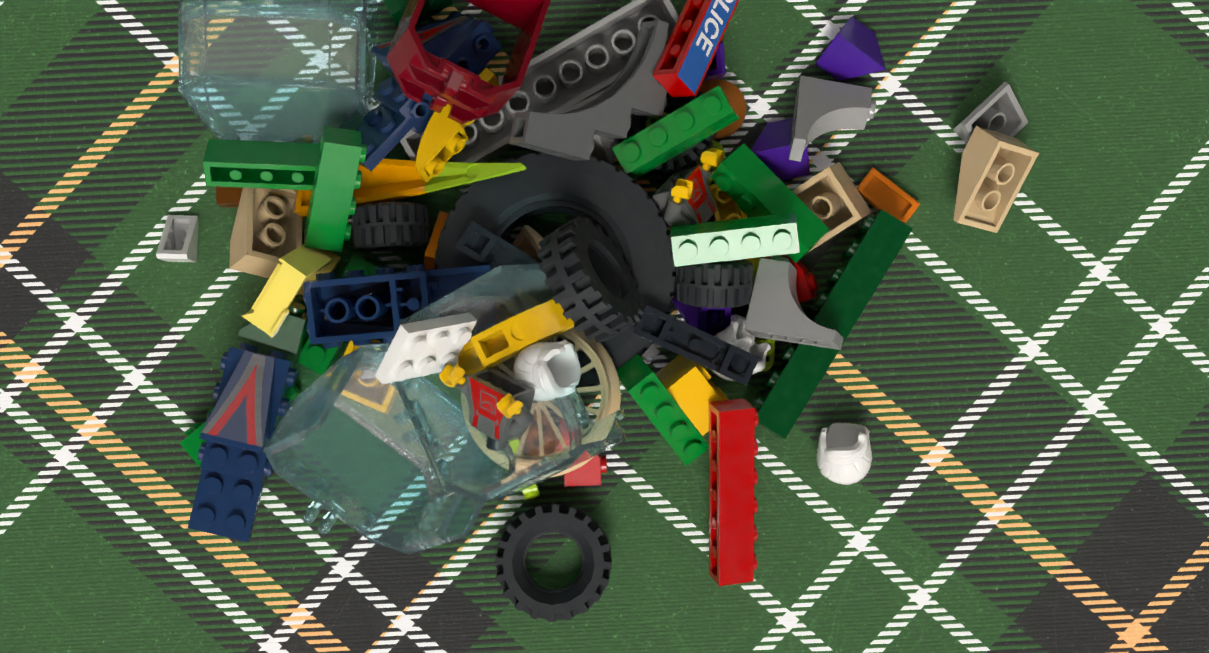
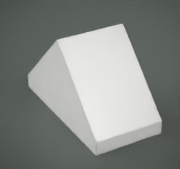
(179, 239)

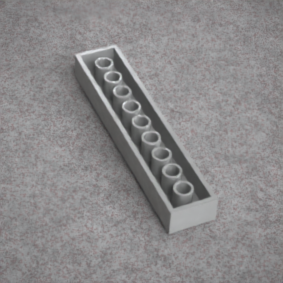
(561, 77)

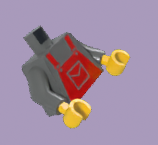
(686, 194)
(495, 403)

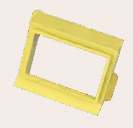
(285, 283)

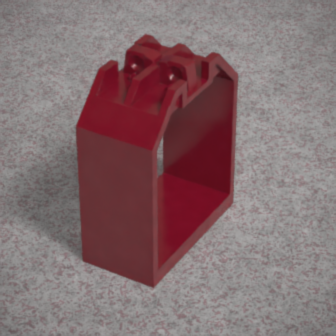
(452, 85)

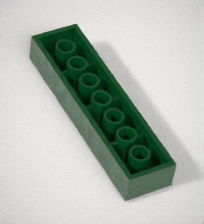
(837, 310)

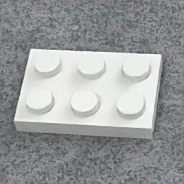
(425, 347)

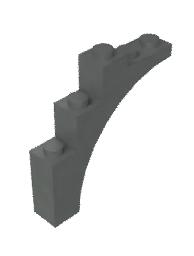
(608, 115)

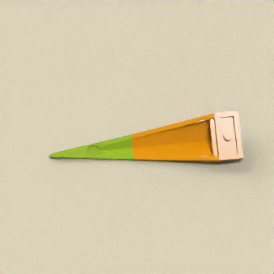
(400, 179)

